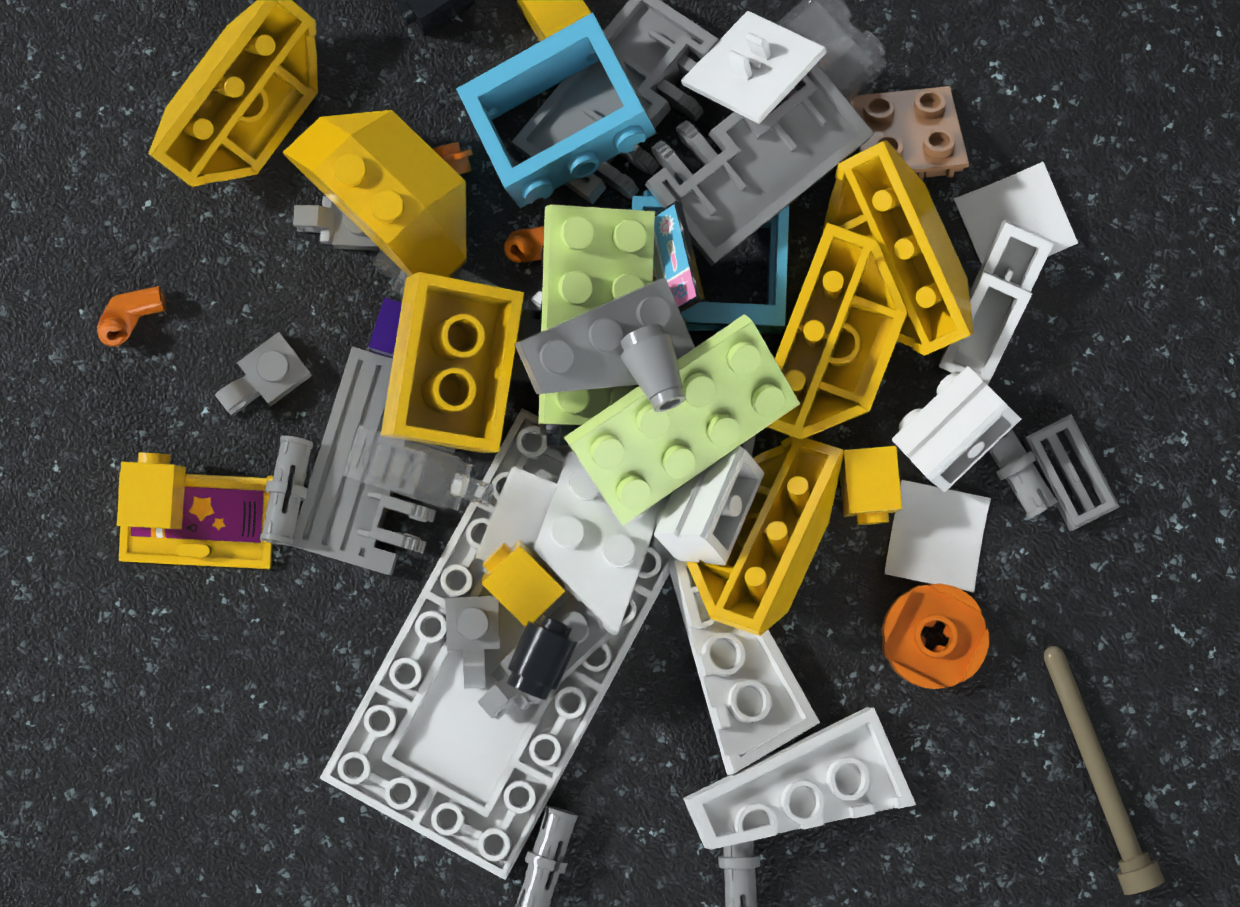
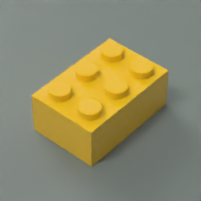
(452, 363)

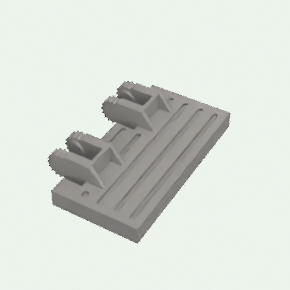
(654, 52)
(759, 164)
(344, 515)

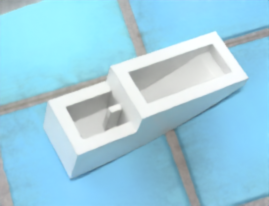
(998, 299)

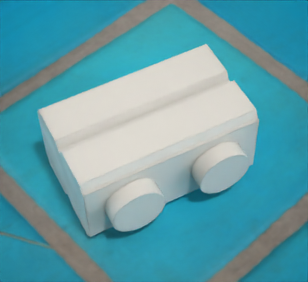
(954, 428)
(710, 510)

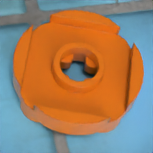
(962, 625)

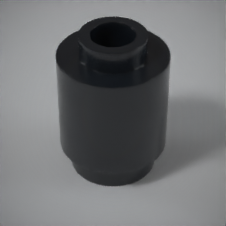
(541, 657)

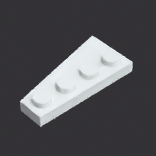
(744, 681)
(815, 781)

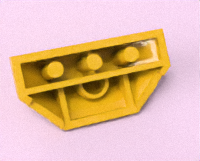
(241, 96)
(388, 187)
(889, 203)
(839, 334)
(775, 537)

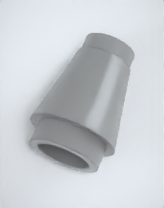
(654, 366)

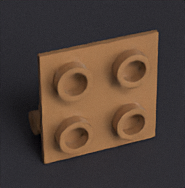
(918, 126)

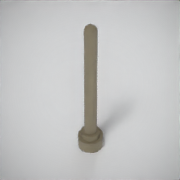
(1137, 869)

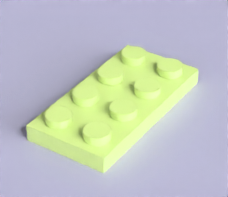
(588, 262)
(646, 454)

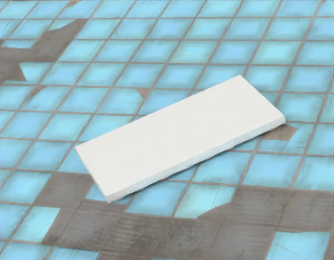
(423, 740)

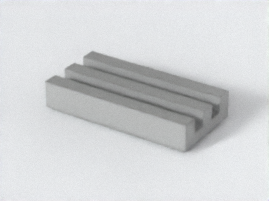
(1087, 461)

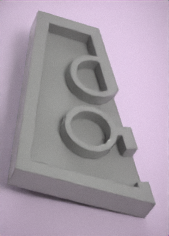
(588, 348)

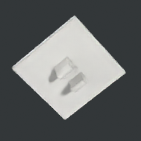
(753, 66)

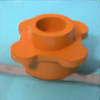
(455, 157)

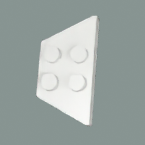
(591, 547)

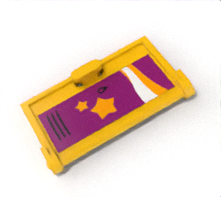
(216, 512)

